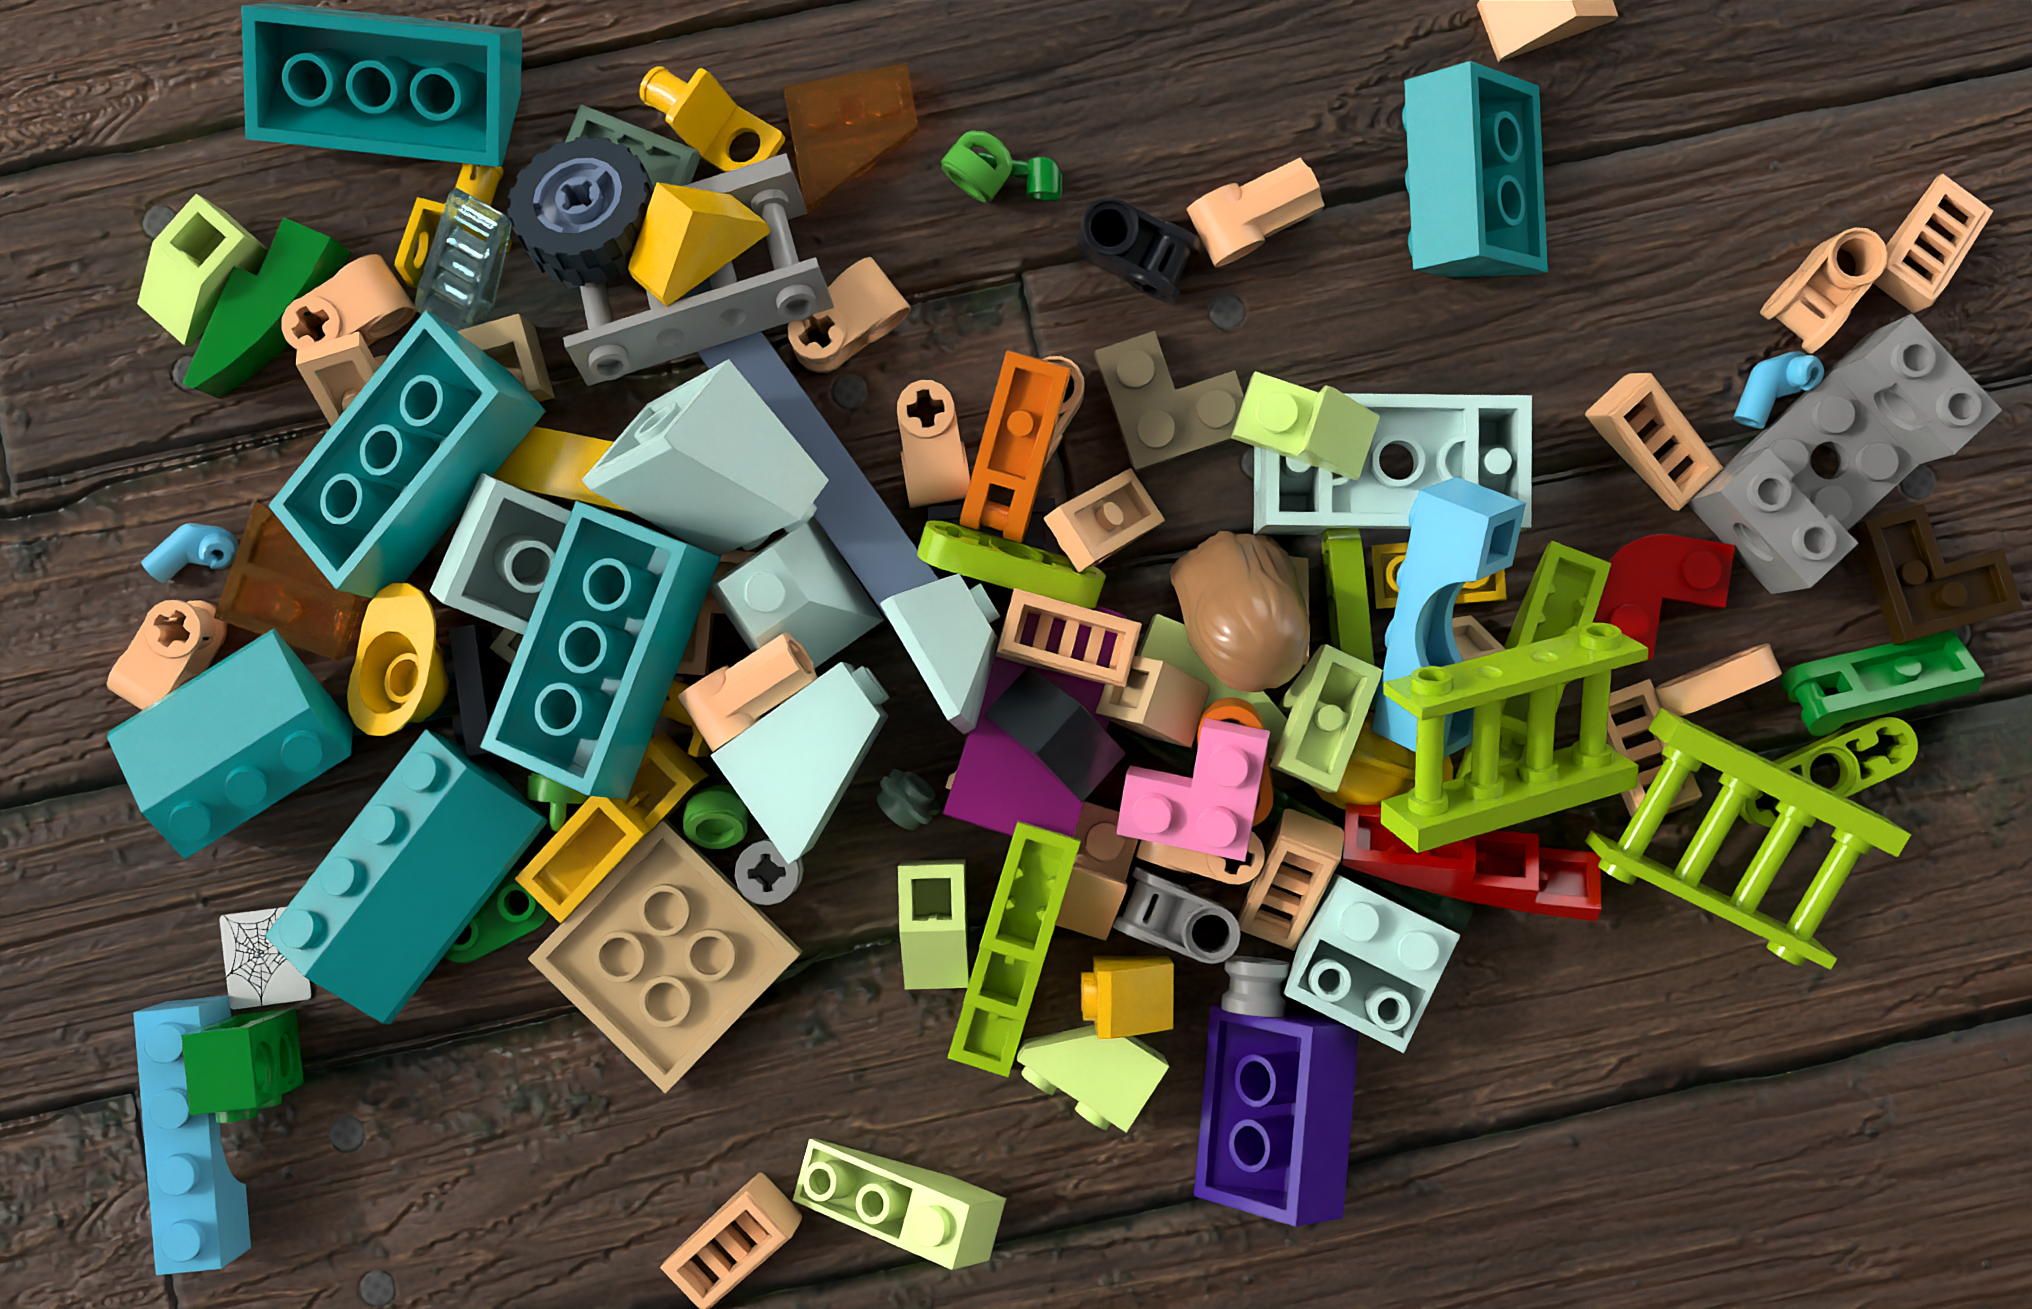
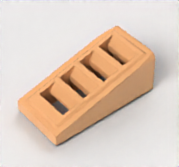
(1905, 283)
(1621, 433)
(1049, 609)
(1628, 698)
(1302, 843)
(761, 1213)

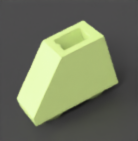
(192, 266)
(933, 923)
(1104, 1075)

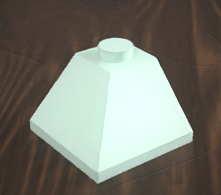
(799, 589)
(949, 642)

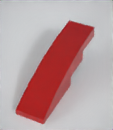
(1485, 869)

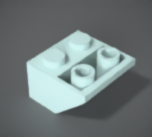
(1369, 962)

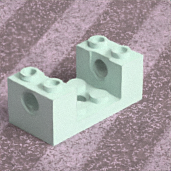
(1448, 437)

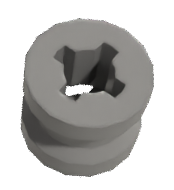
(781, 877)
(1255, 986)

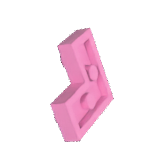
(1204, 812)

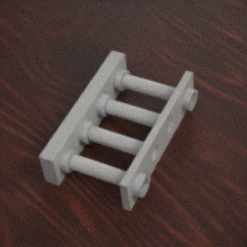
(726, 311)

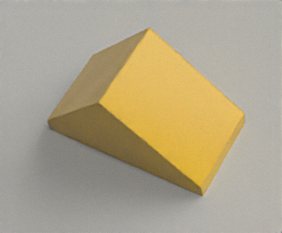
(690, 238)

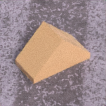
(1530, 24)

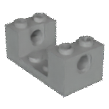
(1882, 413)

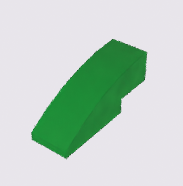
(249, 313)

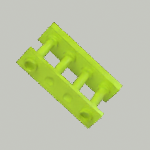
(1743, 778)
(1541, 780)

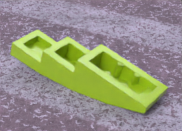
(1556, 603)
(1013, 948)

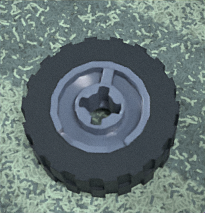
(581, 209)

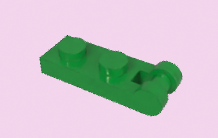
(1881, 680)

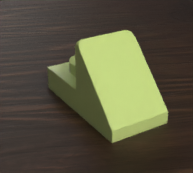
(1306, 425)
(1325, 717)

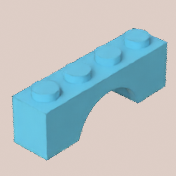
(1454, 538)
(193, 1196)

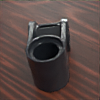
(1142, 250)

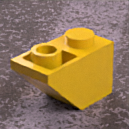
(1128, 995)

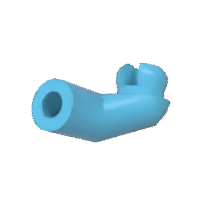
(1775, 379)
(191, 544)

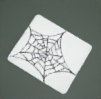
(253, 966)

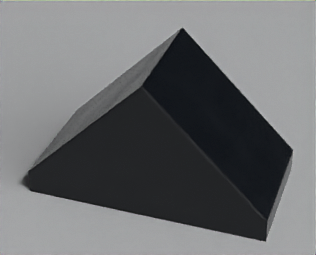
(1056, 733)

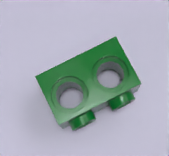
(242, 1064)

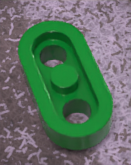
(498, 922)

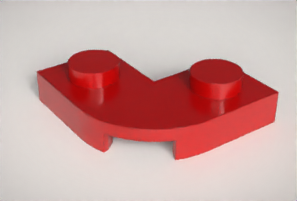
(1660, 570)

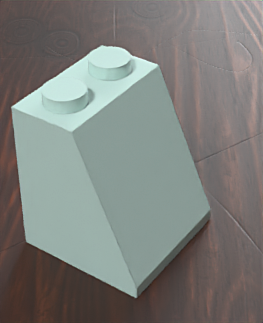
(711, 466)
(805, 755)

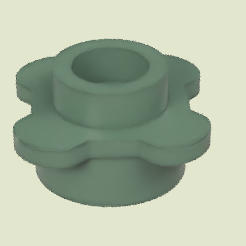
(907, 799)

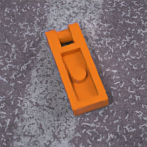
(1015, 443)

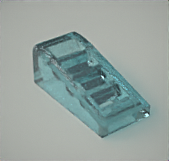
(447, 295)

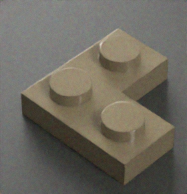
(1155, 417)

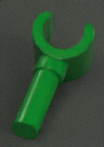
(1042, 176)

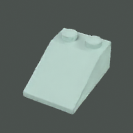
(500, 554)

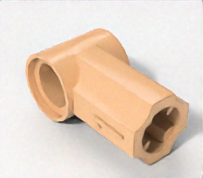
(1238, 218)
(738, 696)

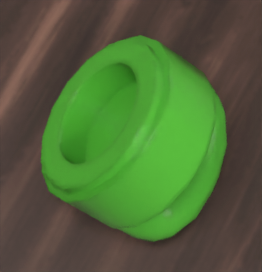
(971, 171)
(547, 790)
(715, 817)

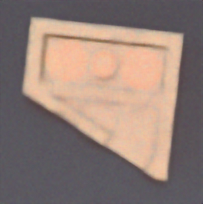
(846, 125)
(283, 589)

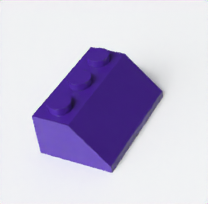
(1277, 1115)

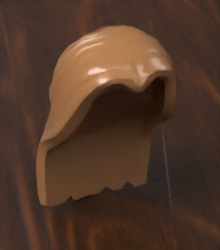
(1243, 610)

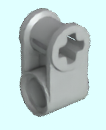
(1174, 917)

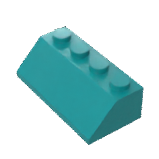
(380, 83)
(404, 458)
(600, 652)
(406, 877)

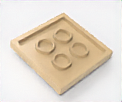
(665, 955)

